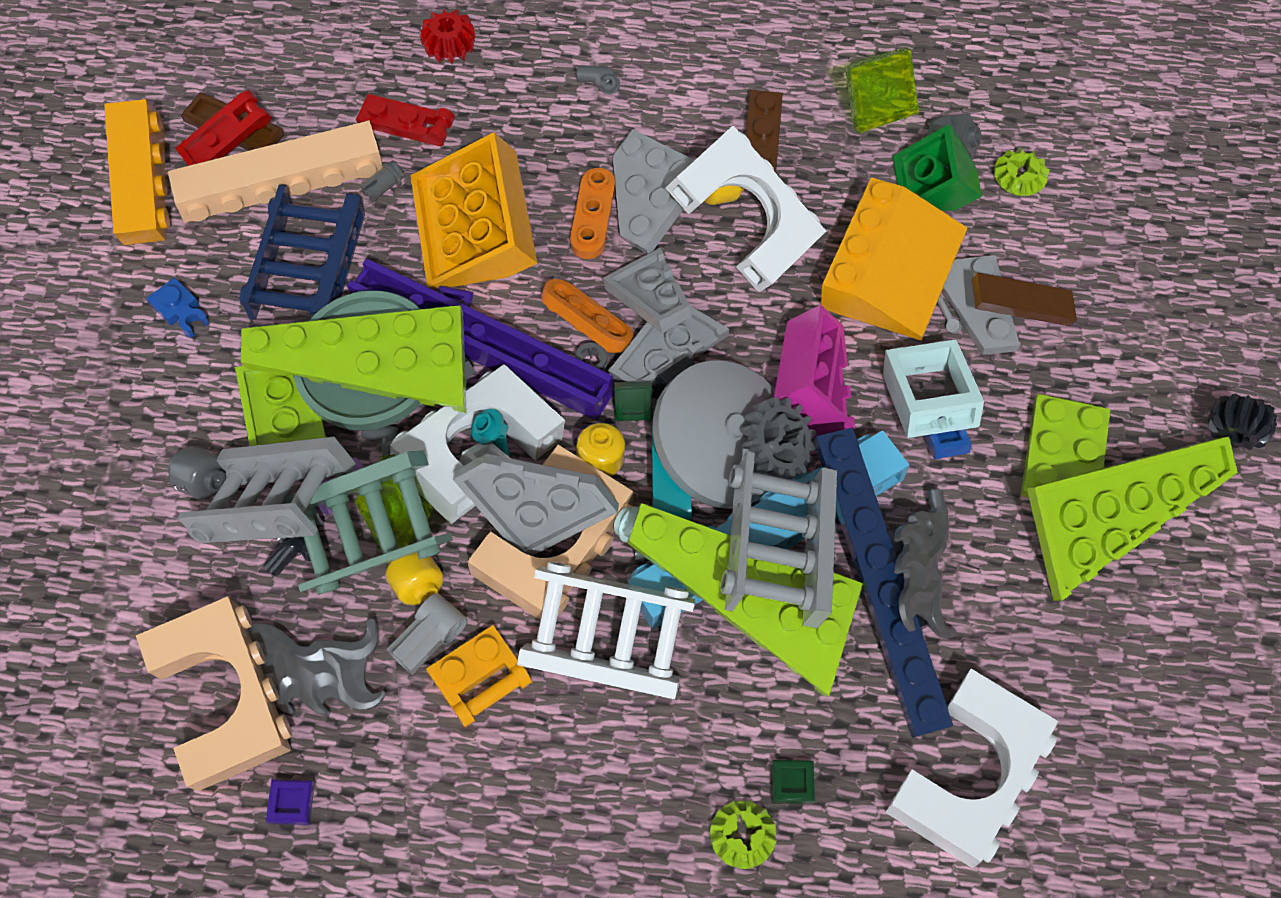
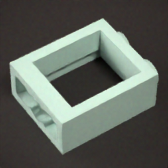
(921, 416)

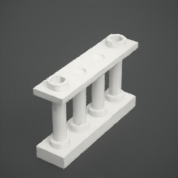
(581, 661)

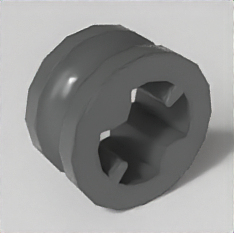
(595, 349)

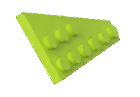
(380, 354)
(1113, 509)
(698, 560)

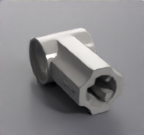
(434, 625)

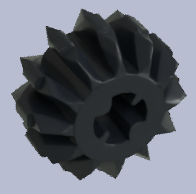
(1244, 420)

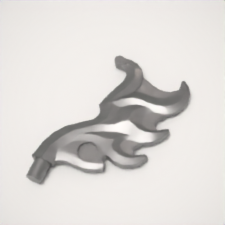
(923, 545)
(318, 671)

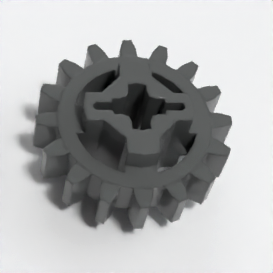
(779, 438)

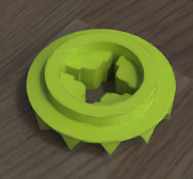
(1028, 183)
(733, 850)

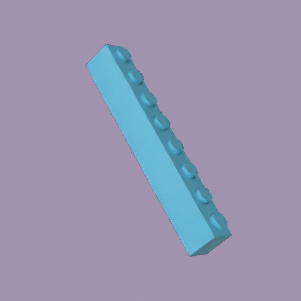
(885, 469)

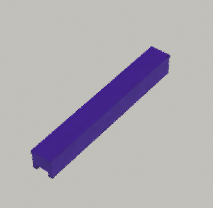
(496, 344)

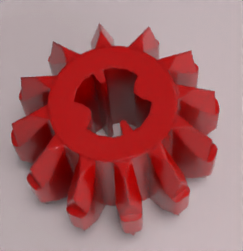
(448, 36)

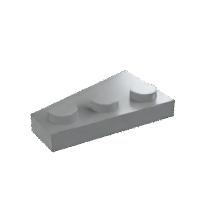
(650, 291)
(987, 329)
(657, 351)

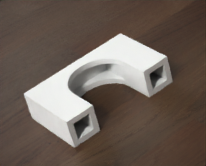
(789, 223)
(530, 424)
(1019, 737)

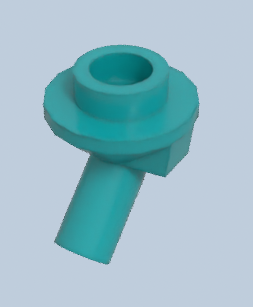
(490, 428)

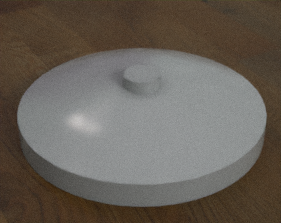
(701, 425)

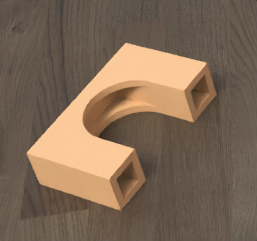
(513, 571)
(255, 729)

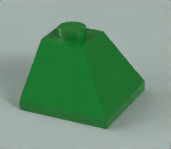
(939, 170)

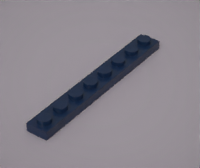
(875, 565)

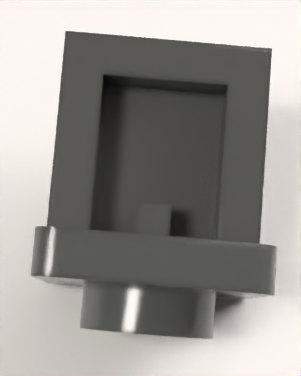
(964, 127)

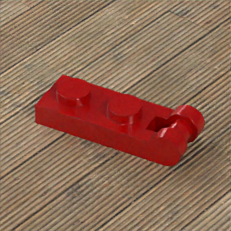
(406, 119)
(224, 130)

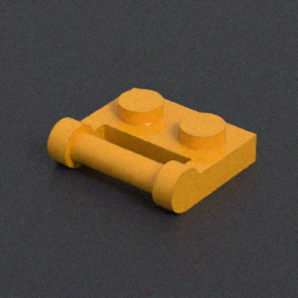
(471, 666)

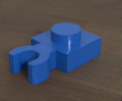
(176, 304)
(948, 443)

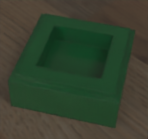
(633, 401)
(793, 782)

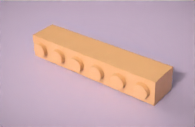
(255, 175)

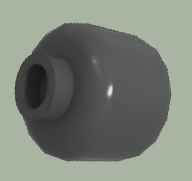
(196, 472)

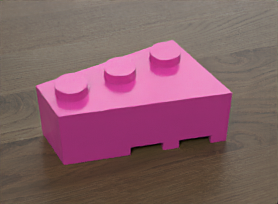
(813, 372)

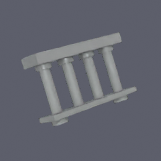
(255, 468)
(817, 527)

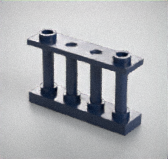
(330, 276)

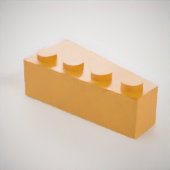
(136, 171)

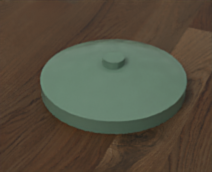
(350, 407)

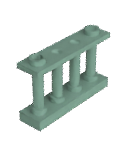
(368, 483)

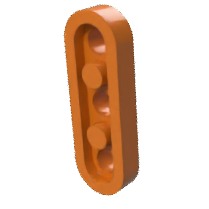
(592, 222)
(587, 315)

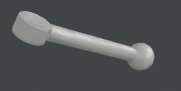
(952, 325)

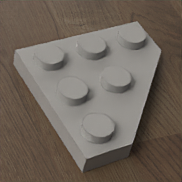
(641, 177)
(534, 502)

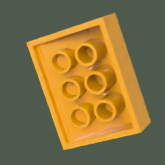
(473, 215)
(892, 260)

